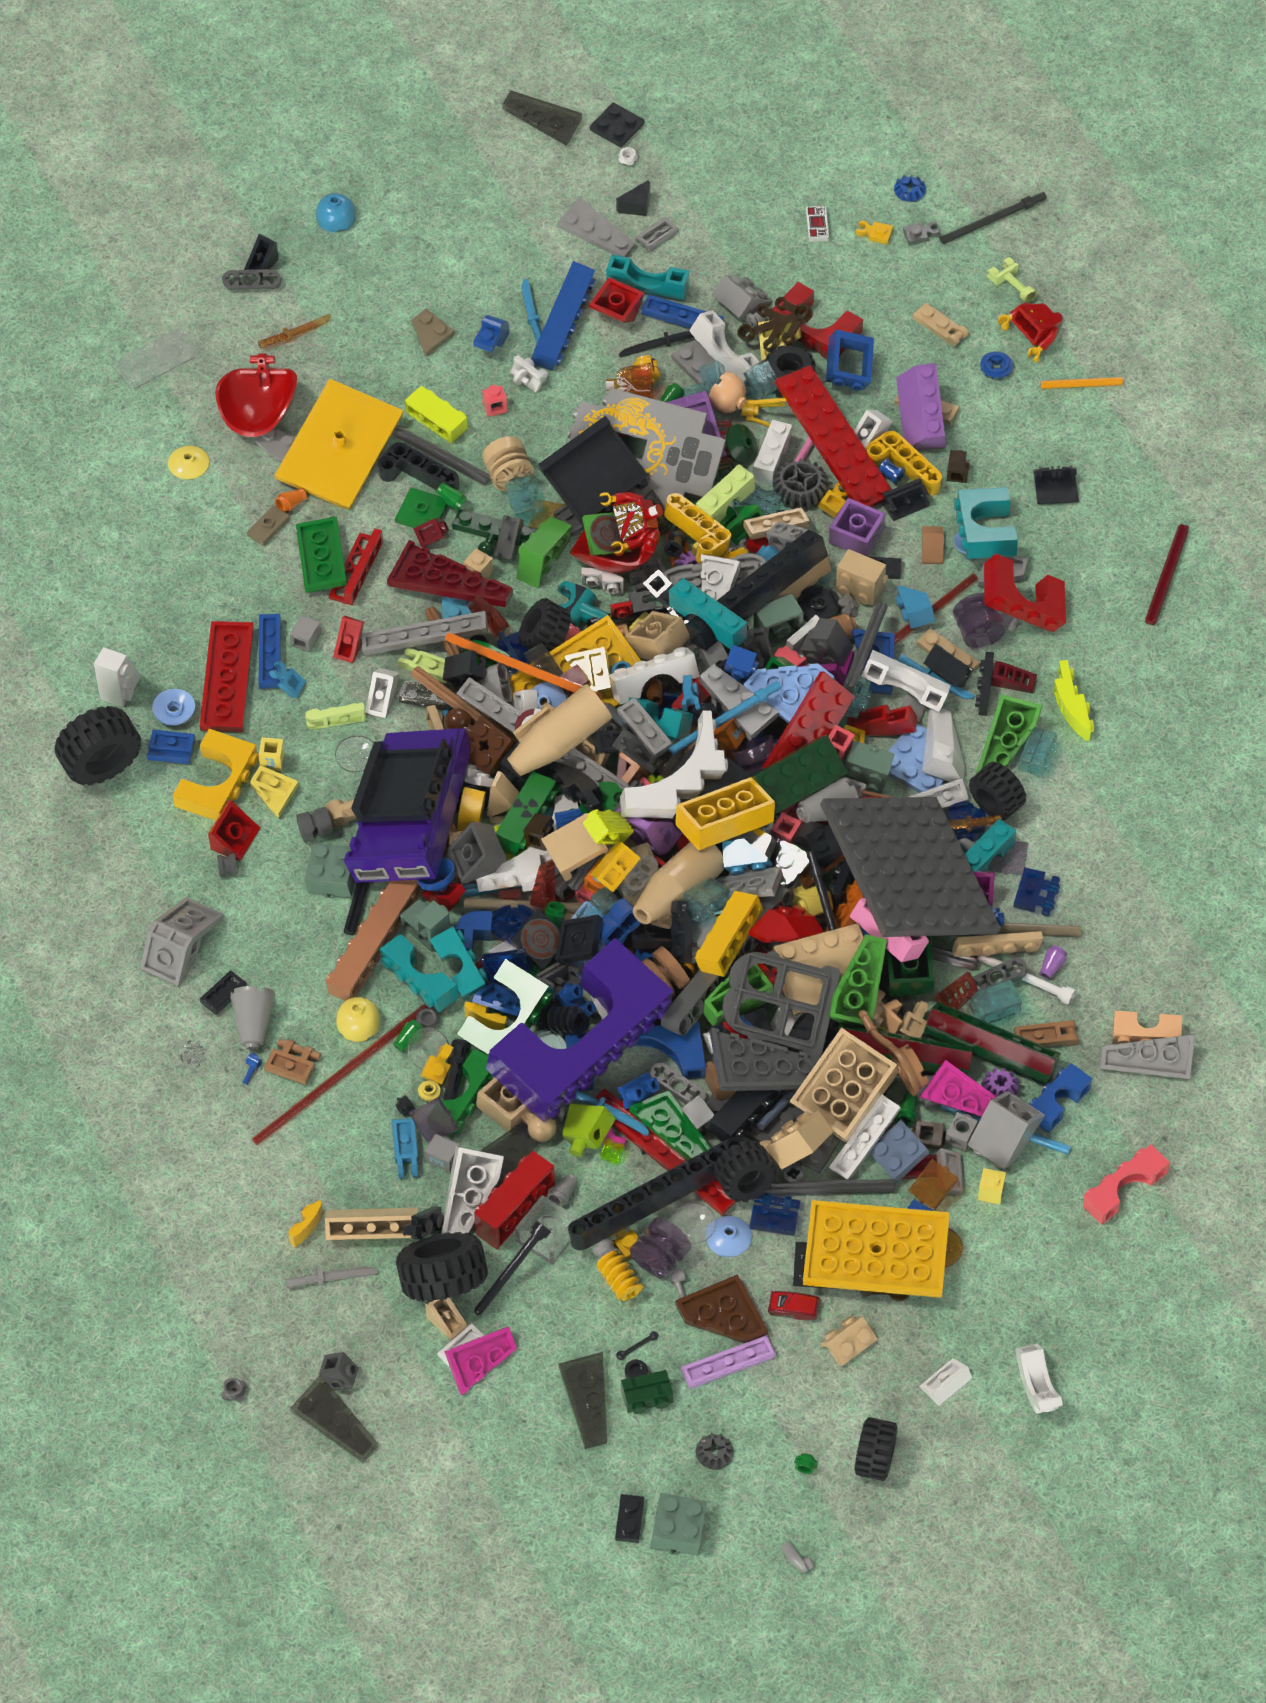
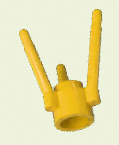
(752, 408)

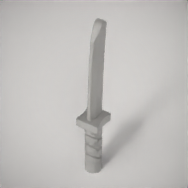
(322, 1277)

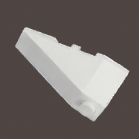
(942, 747)
(470, 1184)

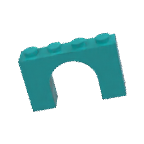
(981, 540)

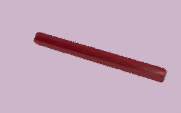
(1166, 574)

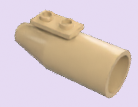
(556, 732)
(675, 879)

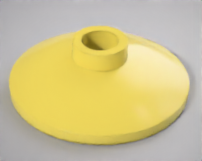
(191, 467)

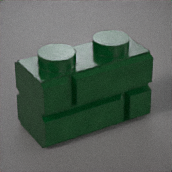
(647, 1392)

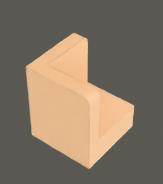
(891, 1021)

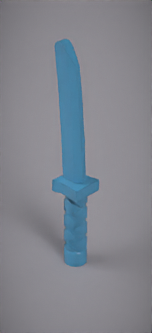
(532, 318)
(953, 689)
(619, 1115)

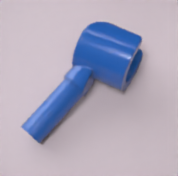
(254, 1062)

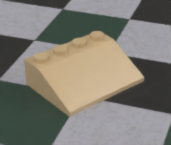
(820, 950)
(845, 1084)

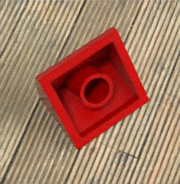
(618, 301)
(232, 832)

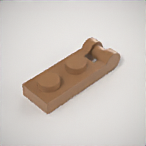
(1050, 1033)

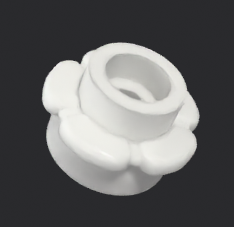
(627, 152)

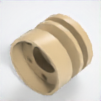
(506, 461)

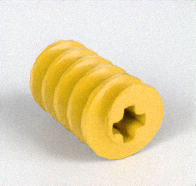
(619, 1276)

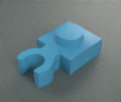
(289, 679)

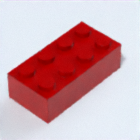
(513, 1199)

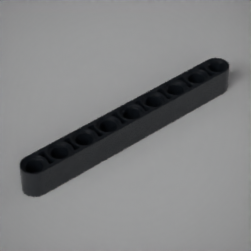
(647, 1198)

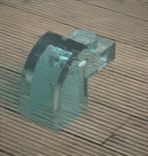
(710, 375)
(760, 380)
(599, 904)

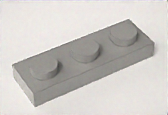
(644, 728)

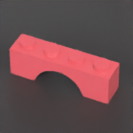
(1145, 1167)

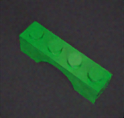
(477, 1076)

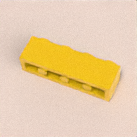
(728, 933)

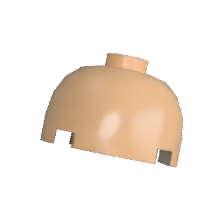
(729, 394)

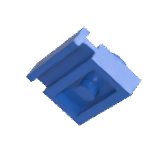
(171, 746)

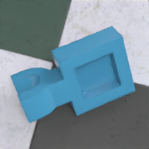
(690, 693)

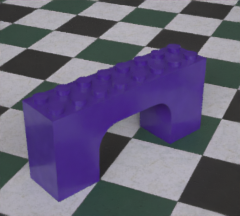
(552, 1077)

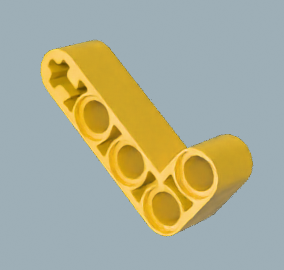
(902, 454)
(711, 536)

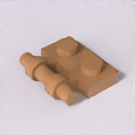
(290, 1066)

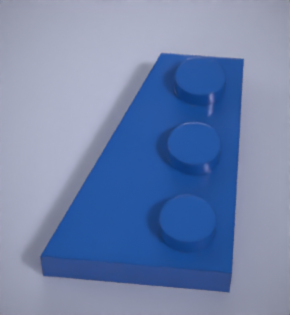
(883, 644)
(499, 998)

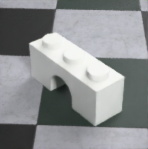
(769, 456)

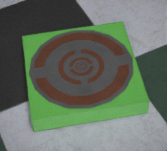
(602, 533)

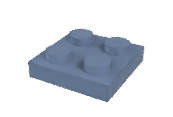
(899, 1151)

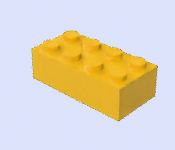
(725, 813)

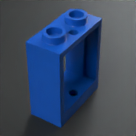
(854, 342)

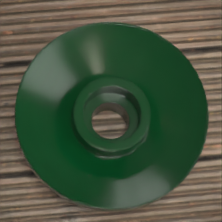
(741, 444)

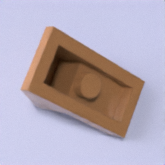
(932, 544)

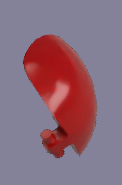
(256, 397)
(614, 563)

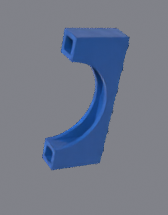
(683, 1050)

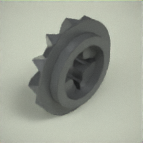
(707, 1458)

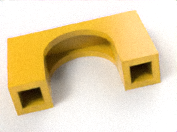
(210, 801)

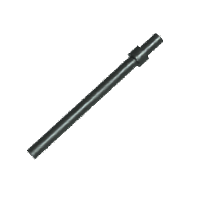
(1027, 202)

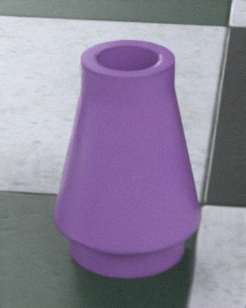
(1053, 960)

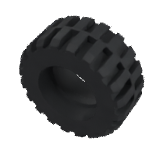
(97, 745)
(441, 1266)

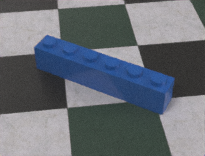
(562, 316)

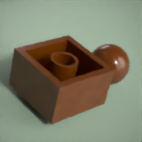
(487, 740)

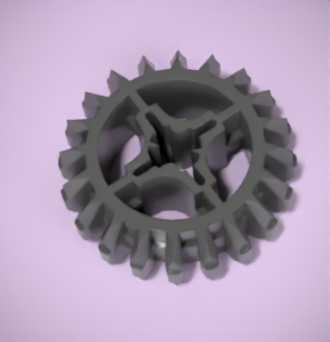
(804, 485)

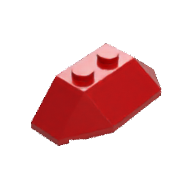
(785, 925)

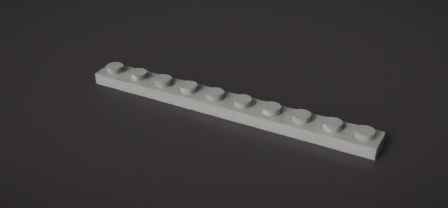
(506, 716)

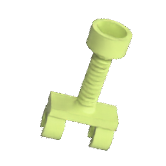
(1027, 293)

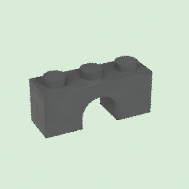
(660, 587)

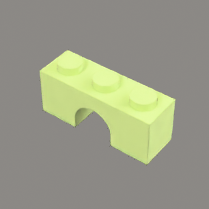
(735, 485)

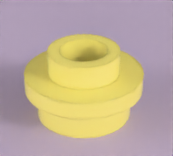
(429, 1096)

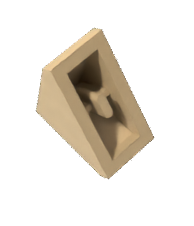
(501, 795)
(445, 1317)

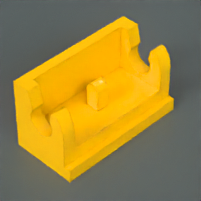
(615, 866)

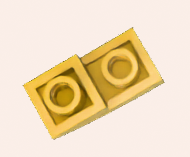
(470, 807)
(479, 1013)
(310, 1218)

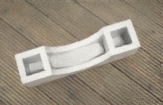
(710, 333)
(630, 681)
(925, 688)

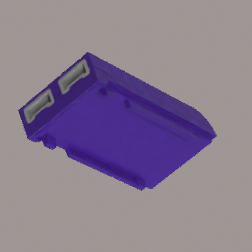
(411, 847)

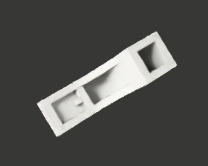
(1036, 1379)

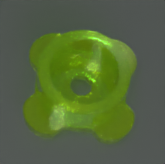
(606, 1154)

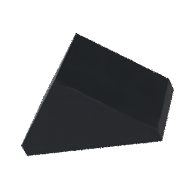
(635, 201)
(263, 254)

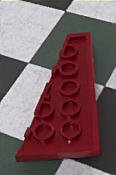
(441, 576)

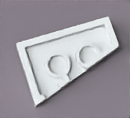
(718, 575)

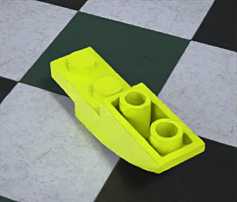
(1071, 703)

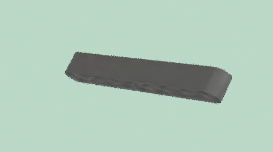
(690, 1002)

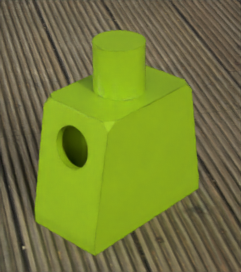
(586, 1127)

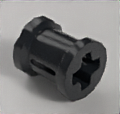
(787, 1172)

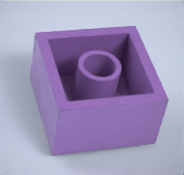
(857, 527)

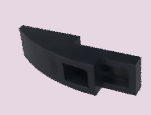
(577, 786)

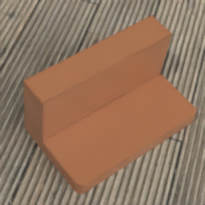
(634, 772)

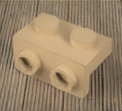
(849, 1339)

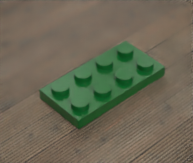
(321, 554)

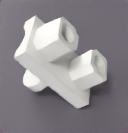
(525, 373)

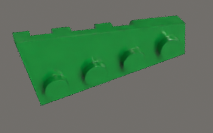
(671, 1124)

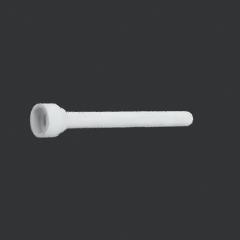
(1065, 994)

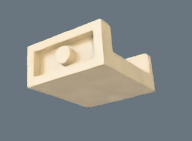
(572, 847)

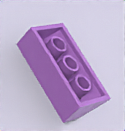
(921, 407)

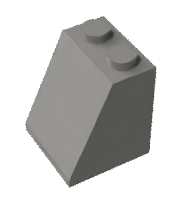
(1005, 1129)

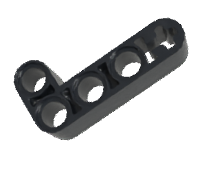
(416, 464)

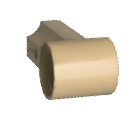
(340, 812)

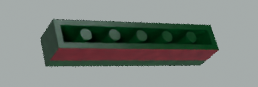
(992, 1043)
(929, 1052)

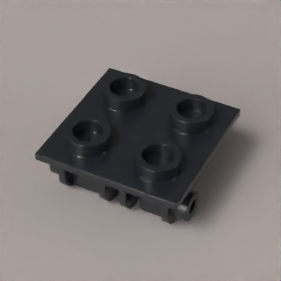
(1056, 485)

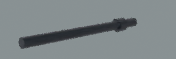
(817, 875)

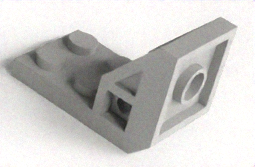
(176, 939)

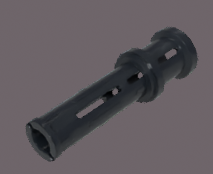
(676, 540)
(457, 1059)

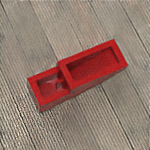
(885, 722)

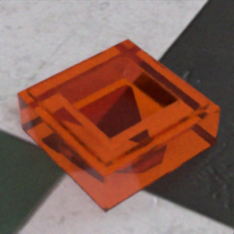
(509, 894)

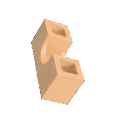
(1129, 1030)

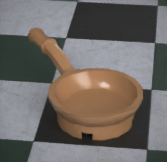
(904, 1057)

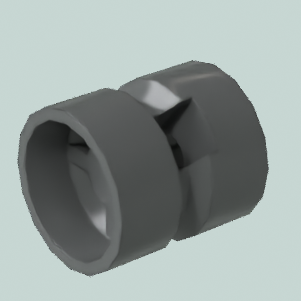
(314, 824)

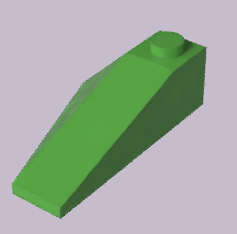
(1009, 730)
(859, 983)

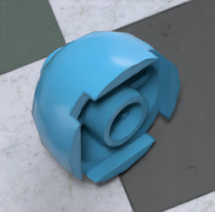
(335, 212)

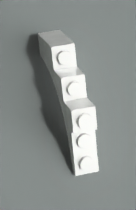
(661, 798)
(524, 867)

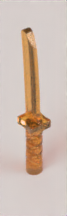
(288, 334)
(969, 823)

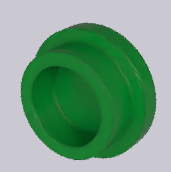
(805, 1463)

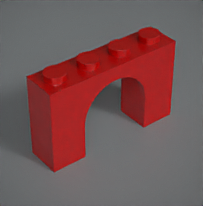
(818, 338)
(1003, 596)

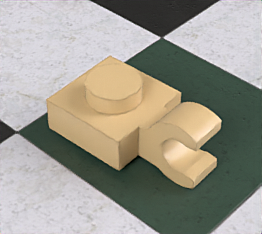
(913, 1023)

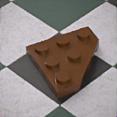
(723, 1310)

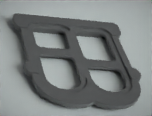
(742, 991)

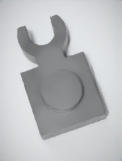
(919, 233)

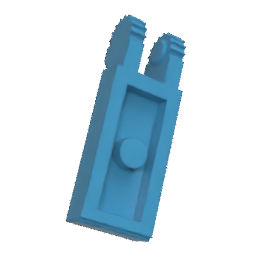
(405, 1145)

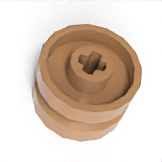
(667, 969)

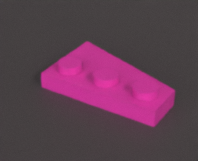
(957, 1091)
(477, 1357)

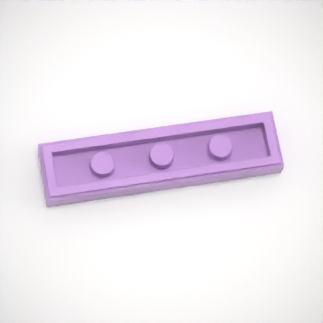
(728, 1362)

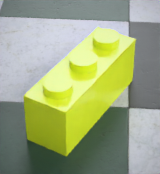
(436, 414)

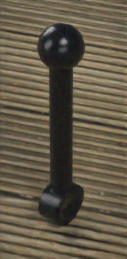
(621, 1354)

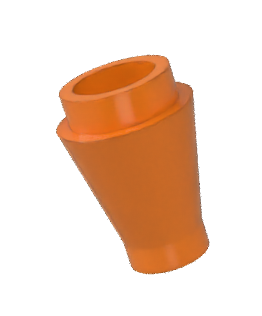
(289, 500)

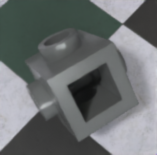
(338, 1370)

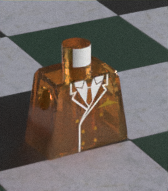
(634, 380)

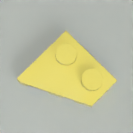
(273, 789)

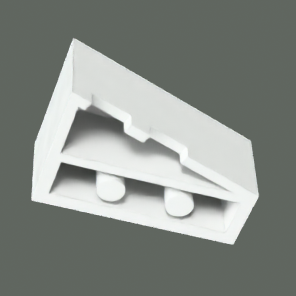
(115, 677)

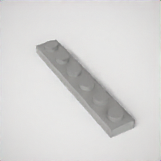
(424, 633)

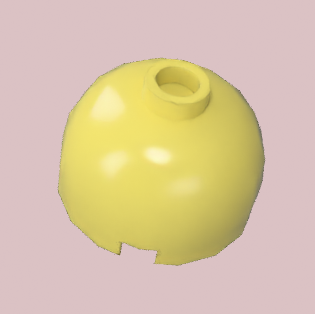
(358, 1019)

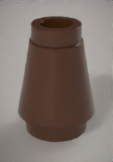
(654, 690)

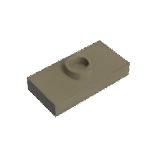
(268, 525)

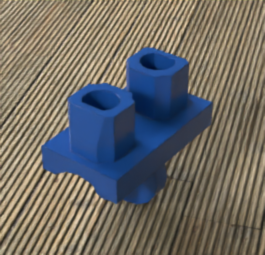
(572, 996)
(638, 1089)

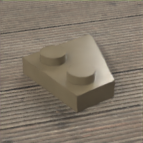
(431, 331)

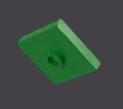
(420, 508)

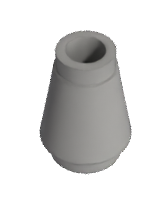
(562, 1190)

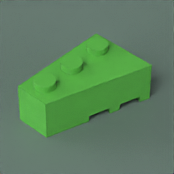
(541, 549)
(714, 1002)

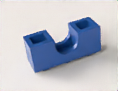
(1068, 1083)

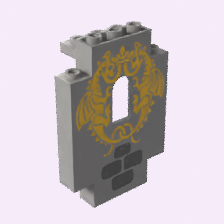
(676, 449)

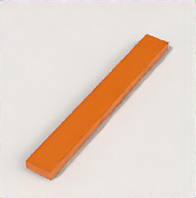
(515, 663)

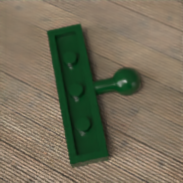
(485, 527)

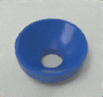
(445, 873)

